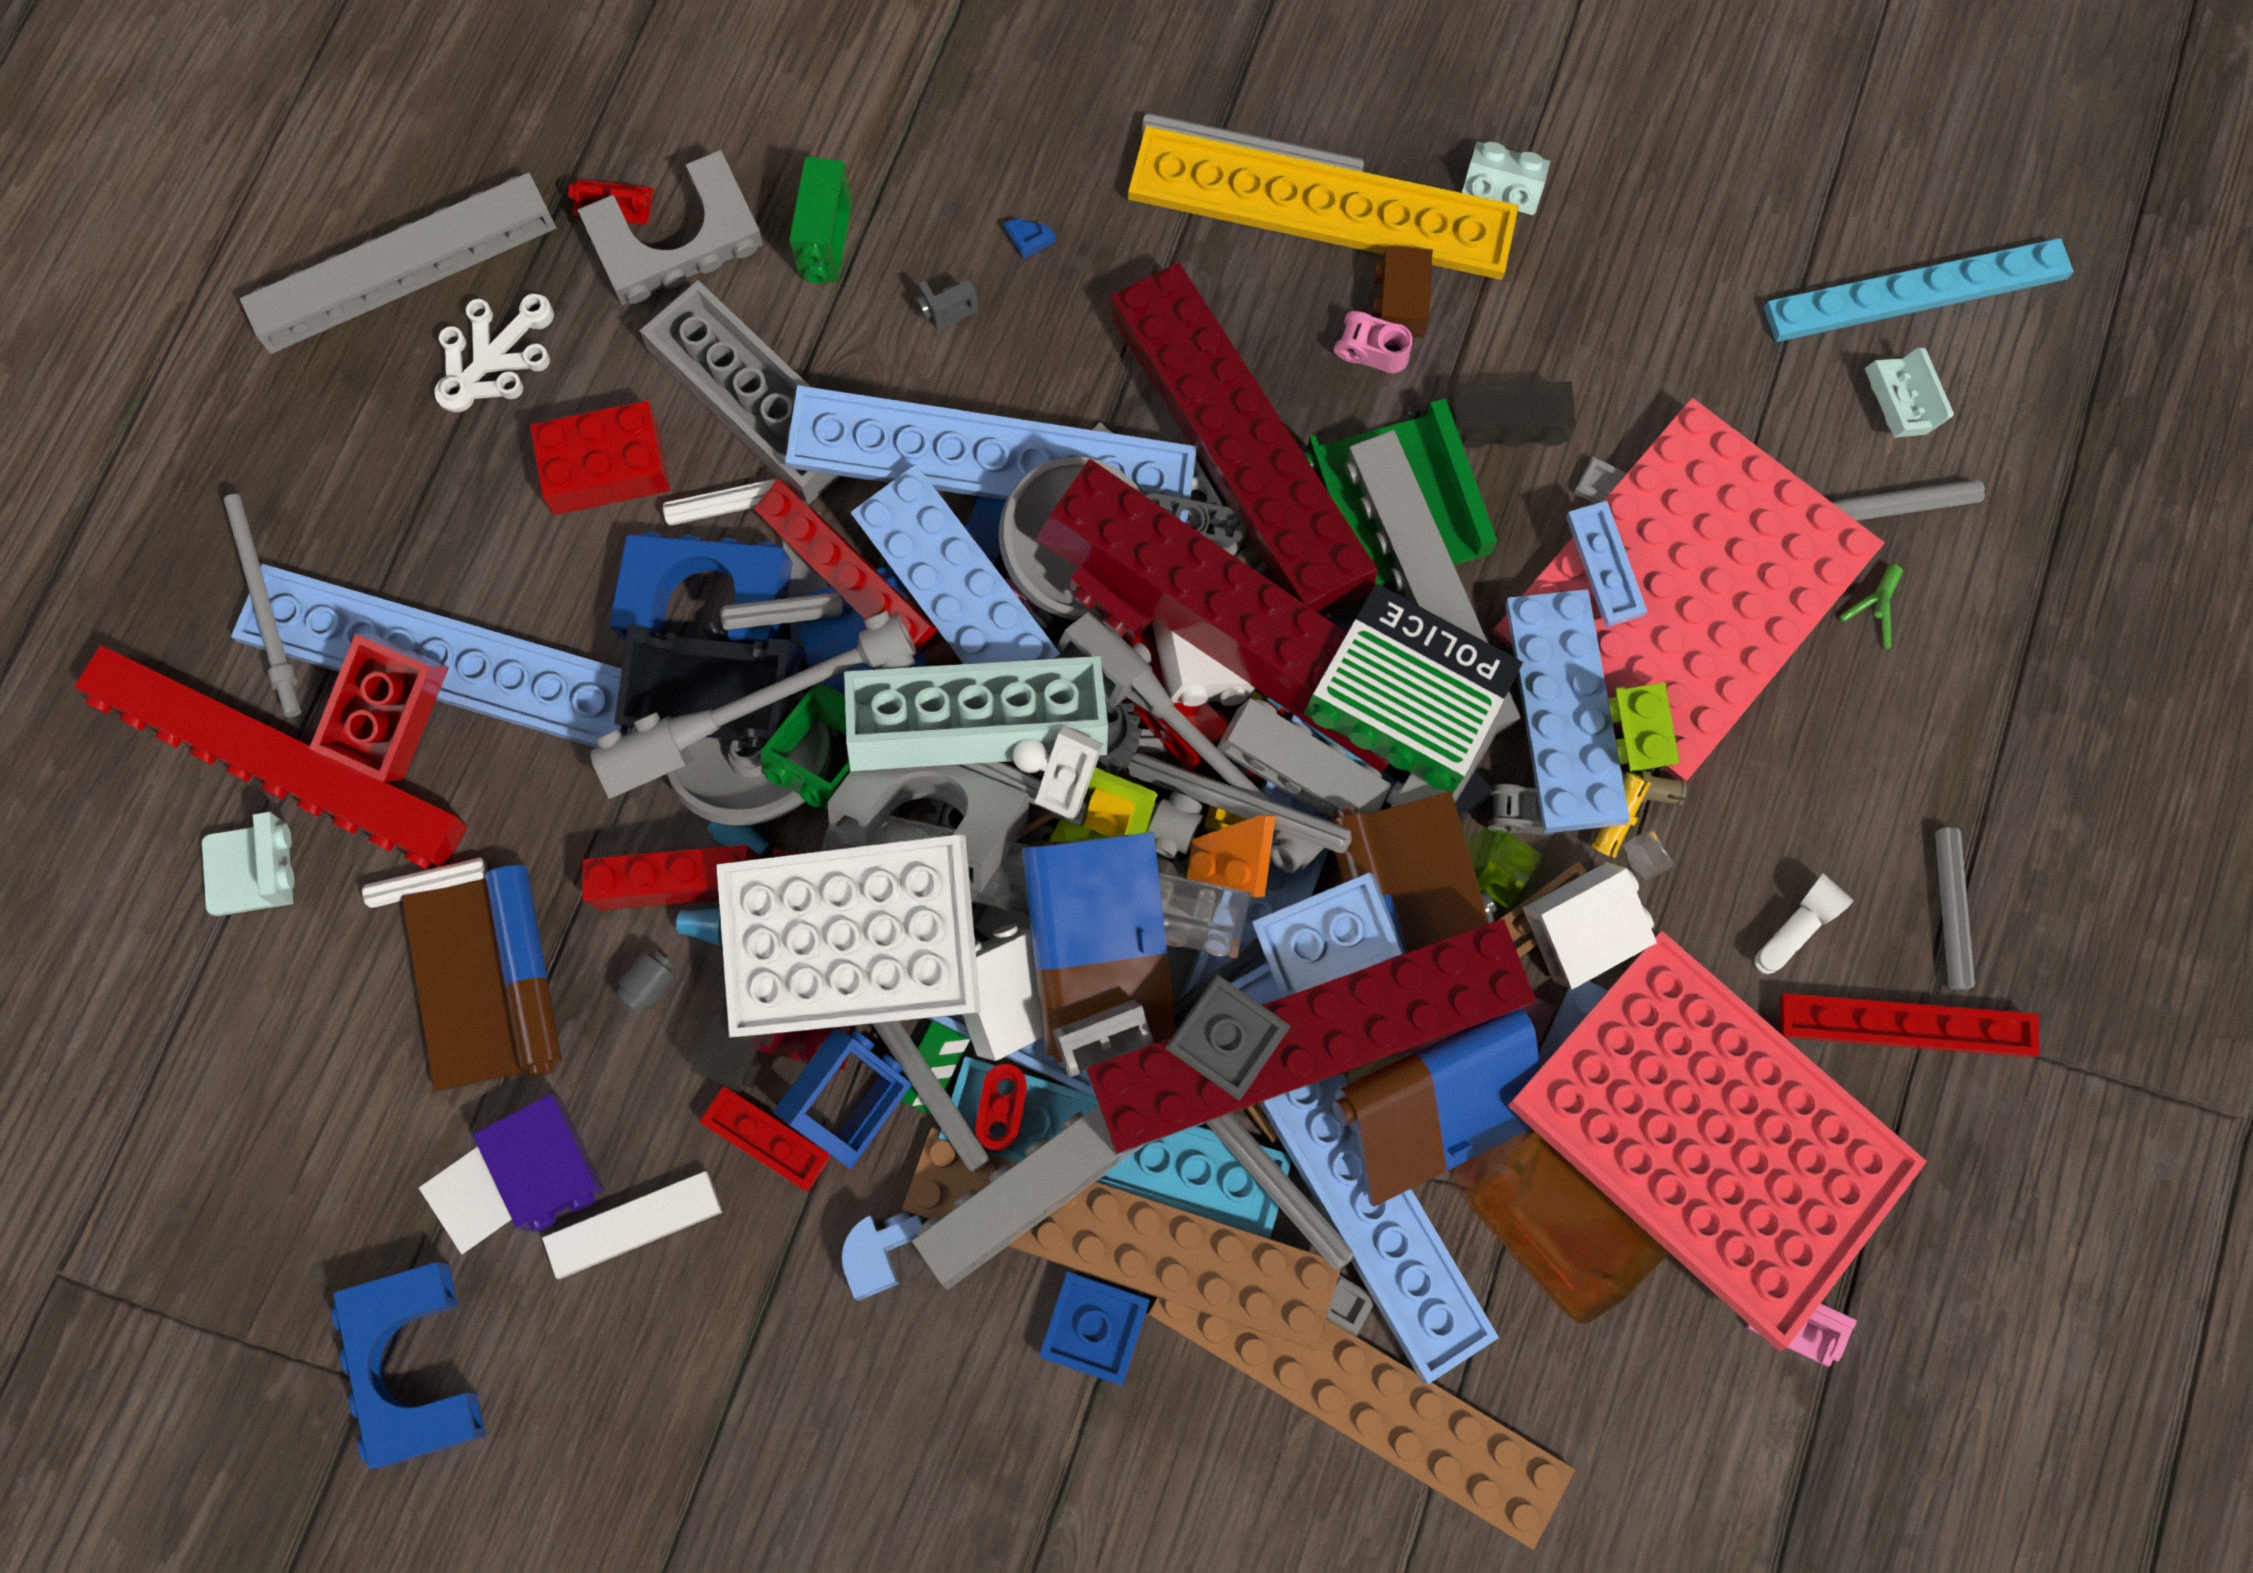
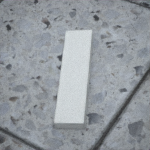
(632, 1225)

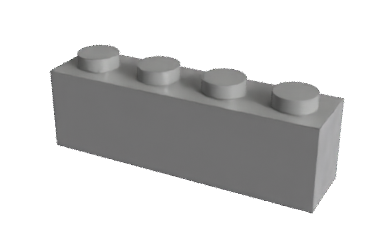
(1299, 762)

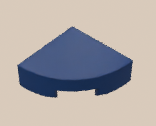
(1029, 236)

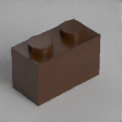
(1404, 288)

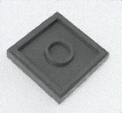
(1227, 1037)

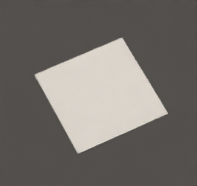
(466, 1201)

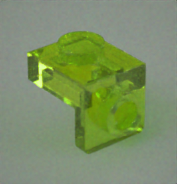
(1508, 870)

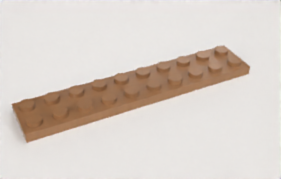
(1153, 1250)
(1394, 1417)

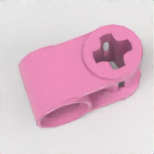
(1371, 342)

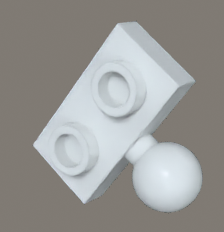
(1066, 769)

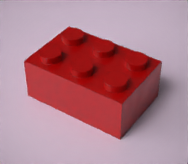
(600, 457)
(379, 707)

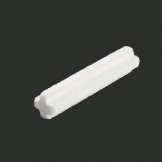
(715, 503)
(393, 889)

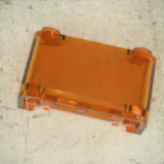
(1564, 1230)

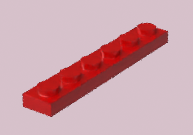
(838, 561)
(1909, 1025)

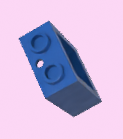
(870, 1113)

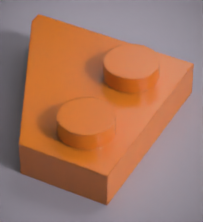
(1234, 855)

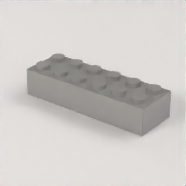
(733, 378)

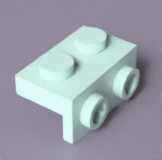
(1506, 176)
(1909, 394)

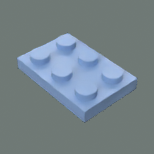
(1328, 936)

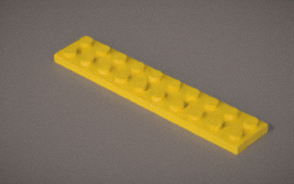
(1322, 201)

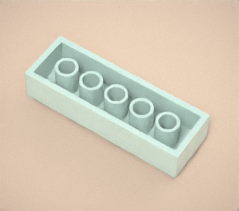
(969, 711)

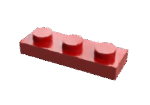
(765, 1139)

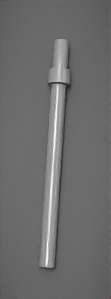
(281, 673)

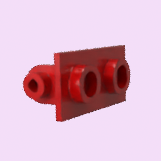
(632, 200)

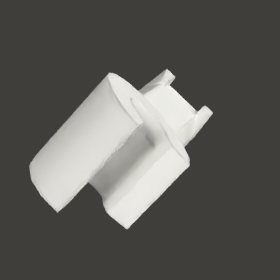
(1818, 907)

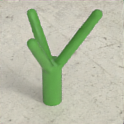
(1882, 597)

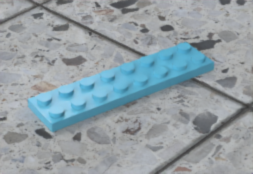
(1180, 1171)

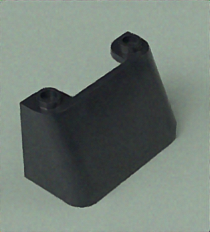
(699, 675)

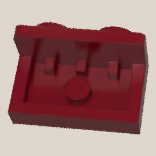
(1119, 614)

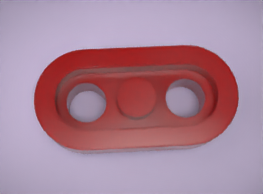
(1001, 1108)

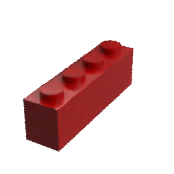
(1208, 721)
(658, 877)

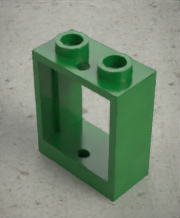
(821, 220)
(819, 704)

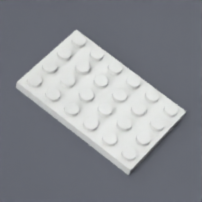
(848, 937)

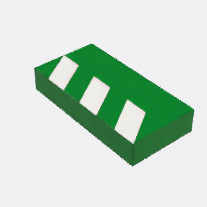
(943, 1053)

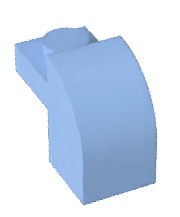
(866, 1254)

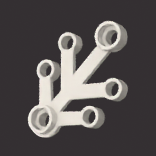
(491, 356)

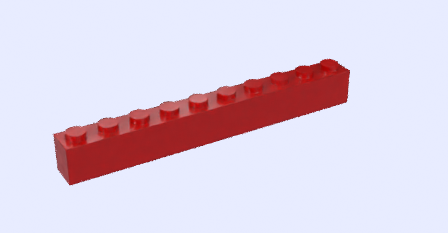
(270, 757)

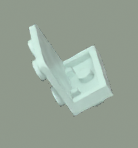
(248, 867)

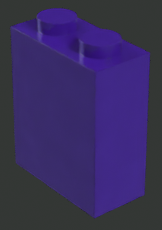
(539, 1164)

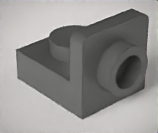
(949, 306)

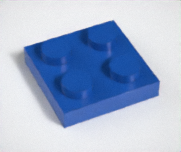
(1094, 1328)

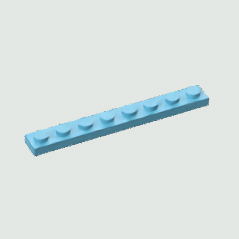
(1918, 290)

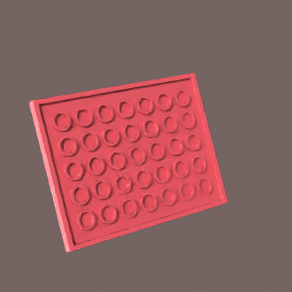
(1730, 570)
(1719, 1139)

